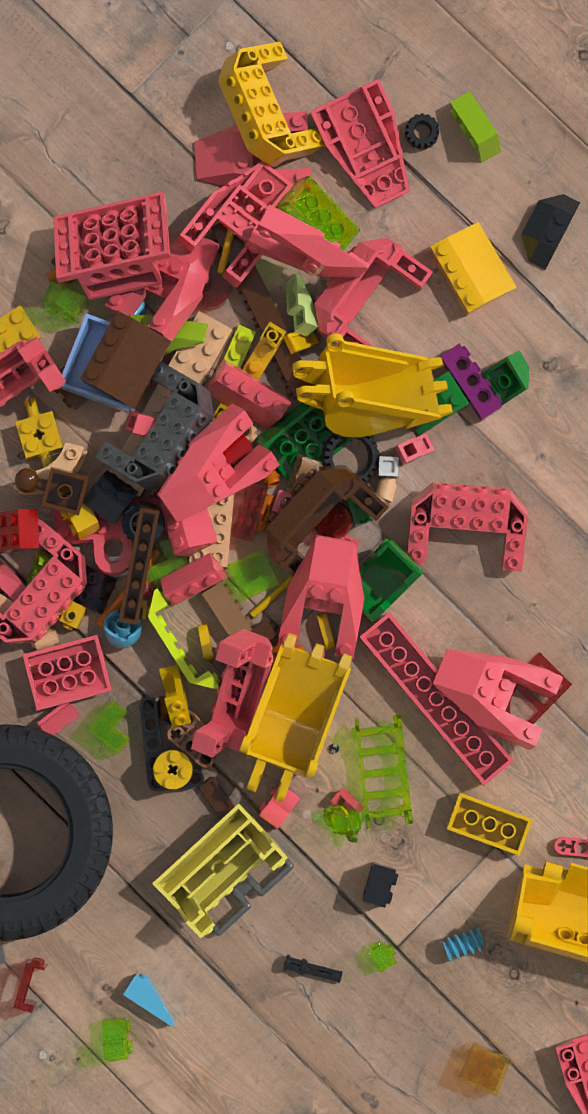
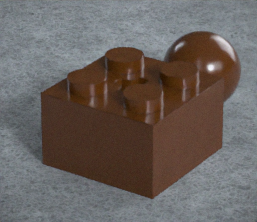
(28, 481)

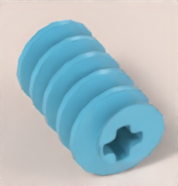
(463, 944)

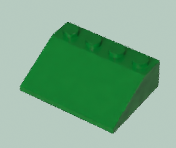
(298, 432)

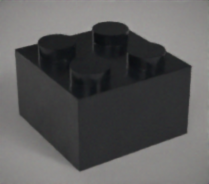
(110, 497)
(379, 885)

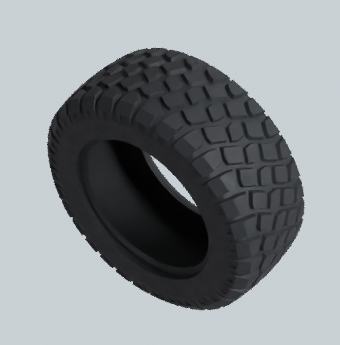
(89, 830)

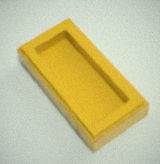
(298, 342)

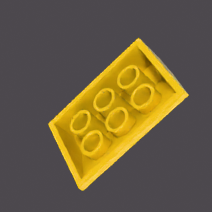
(472, 268)

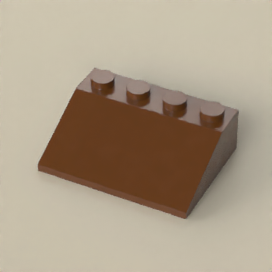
(125, 360)

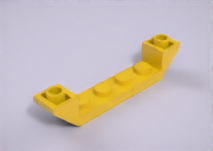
(261, 356)

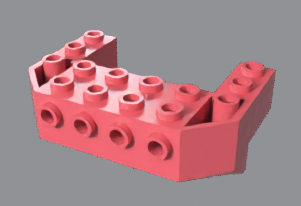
(347, 295)
(23, 367)
(468, 509)
(47, 593)
(230, 724)

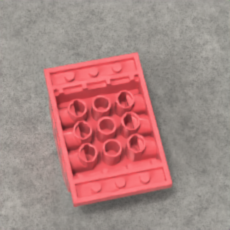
(113, 245)

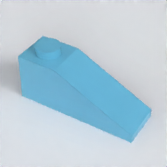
(145, 995)

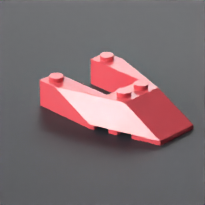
(225, 155)
(238, 208)
(302, 246)
(182, 288)
(205, 474)
(327, 583)
(484, 685)

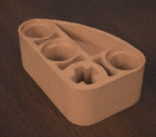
(186, 734)

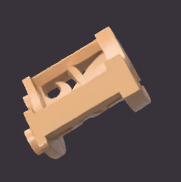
(70, 459)

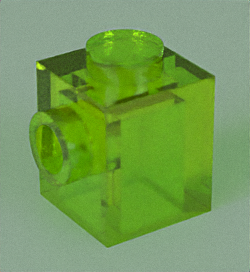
(382, 955)

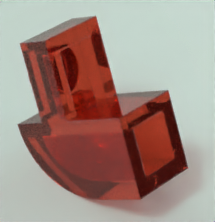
(216, 296)

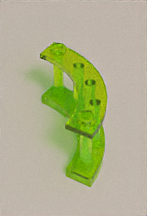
(399, 770)

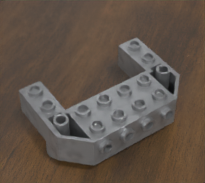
(168, 439)

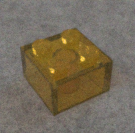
(484, 1069)

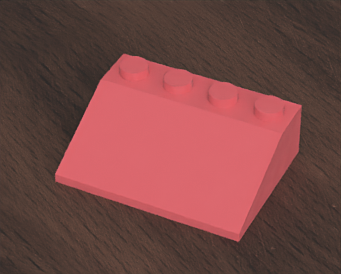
(67, 672)

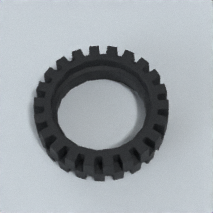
(371, 447)

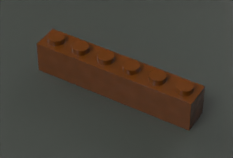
(139, 564)

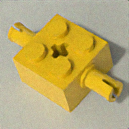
(28, 432)

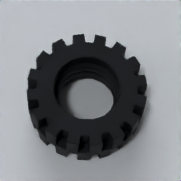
(422, 143)

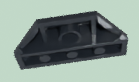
(547, 228)

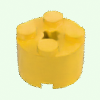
(173, 758)

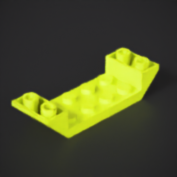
(158, 604)

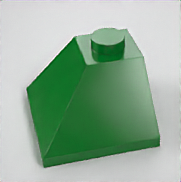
(509, 377)

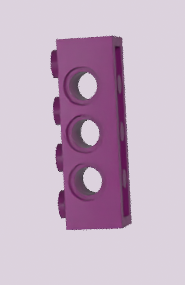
(482, 409)

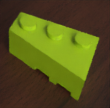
(475, 126)

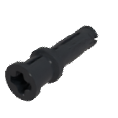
(335, 975)

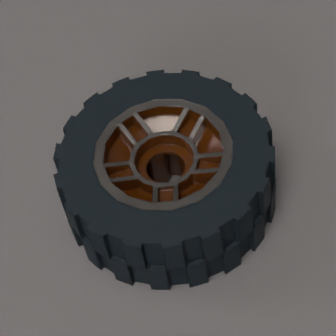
(130, 520)

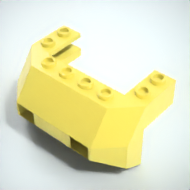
(216, 866)

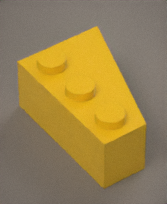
(81, 524)

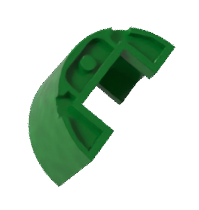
(386, 578)

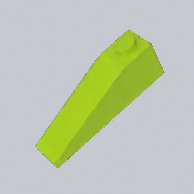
(189, 335)

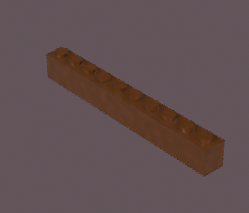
(263, 309)

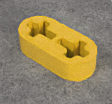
(326, 631)
(205, 642)

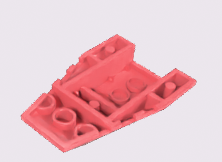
(365, 141)

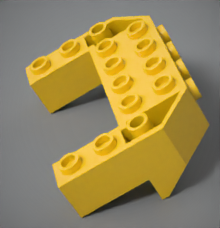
(257, 108)

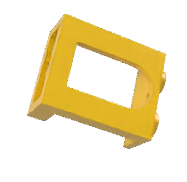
(175, 696)

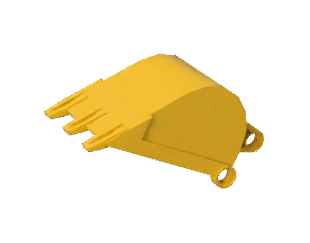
(370, 388)
(295, 713)

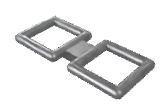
(243, 888)

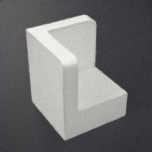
(388, 466)

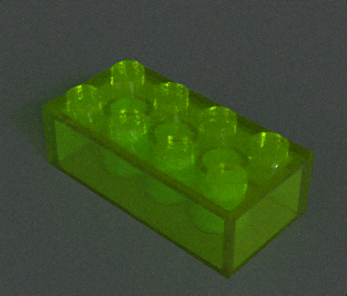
(316, 208)

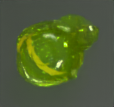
(343, 821)

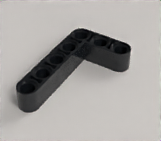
(150, 753)

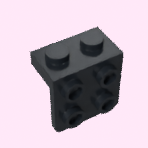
(96, 591)

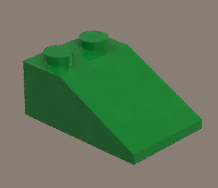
(452, 396)

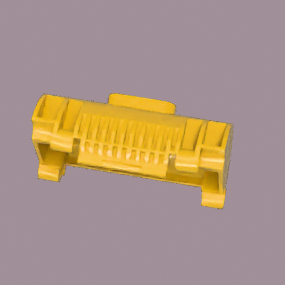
(552, 910)

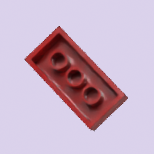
(18, 530)

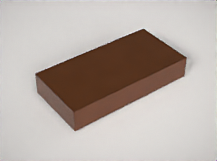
(216, 797)

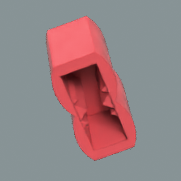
(277, 811)

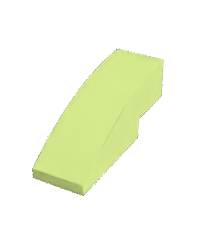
(300, 306)

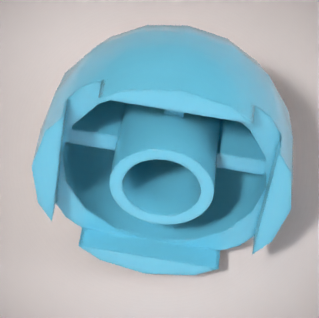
(121, 633)

